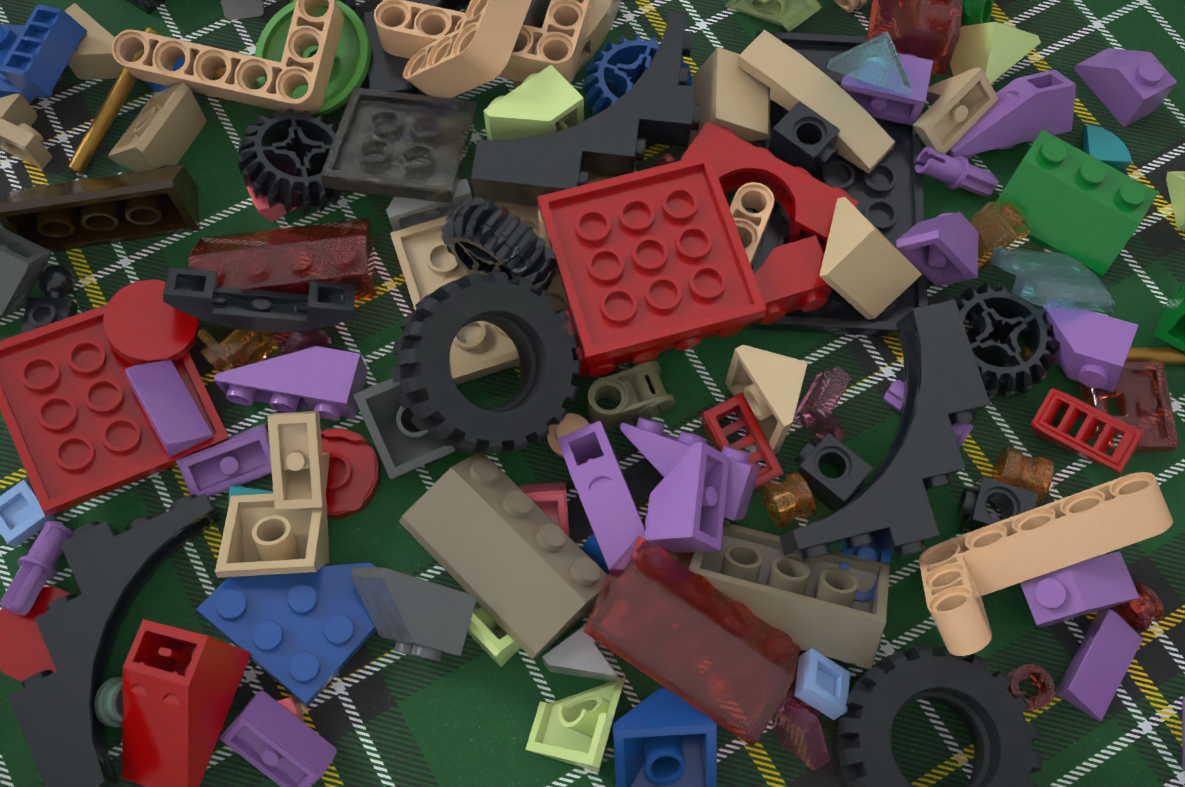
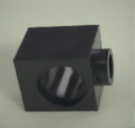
(800, 126)
(850, 467)
(1008, 499)

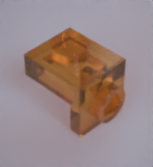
(997, 227)
(237, 350)

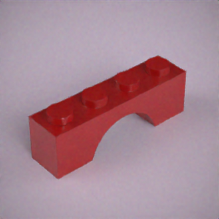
(803, 198)

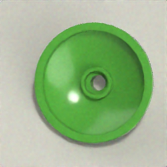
(350, 61)

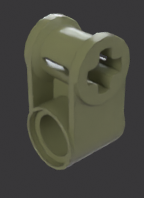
(635, 391)

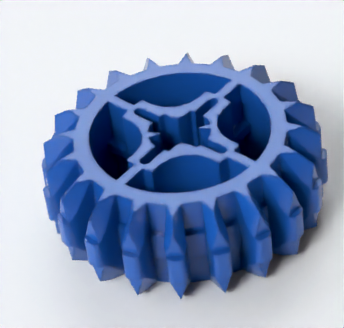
(618, 70)

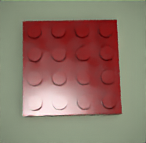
(650, 258)
(78, 414)

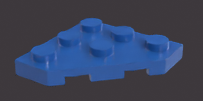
(293, 624)

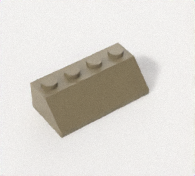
(506, 553)
(803, 598)

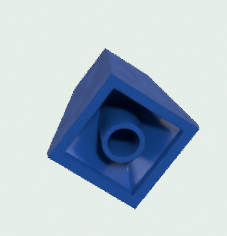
(665, 744)

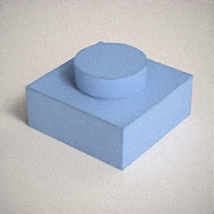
(20, 514)
(822, 684)

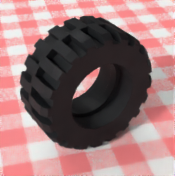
(542, 351)
(979, 698)

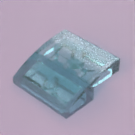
(1053, 280)

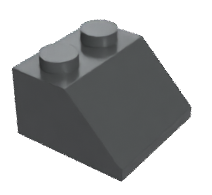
(415, 612)

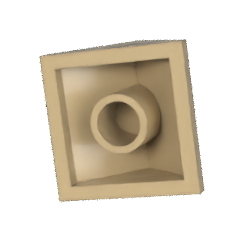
(731, 98)
(160, 131)
(864, 262)
(769, 386)
(271, 540)

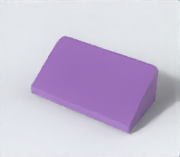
(168, 406)
(228, 463)
(1100, 664)
(278, 743)

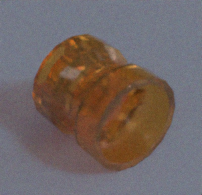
(1024, 472)

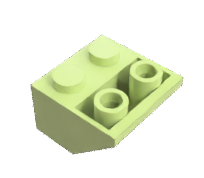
(535, 108)

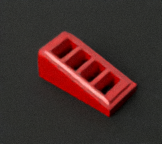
(1076, 408)
(755, 435)

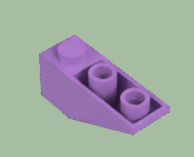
(1021, 113)
(301, 380)
(666, 450)
(602, 490)

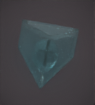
(874, 63)

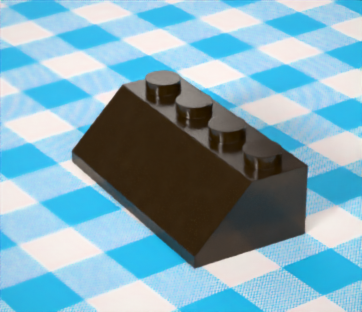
(104, 209)

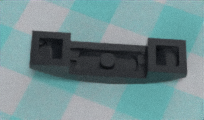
(258, 310)

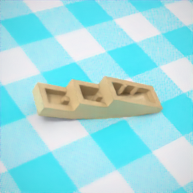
(797, 79)

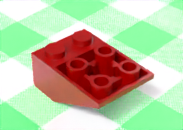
(175, 703)

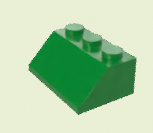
(1076, 202)

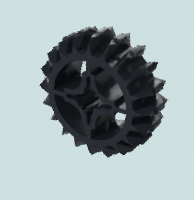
(286, 158)
(495, 240)
(1007, 317)

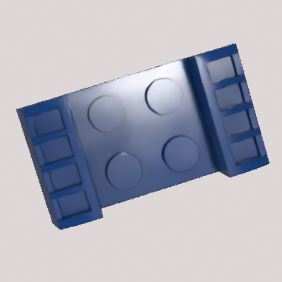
(37, 52)

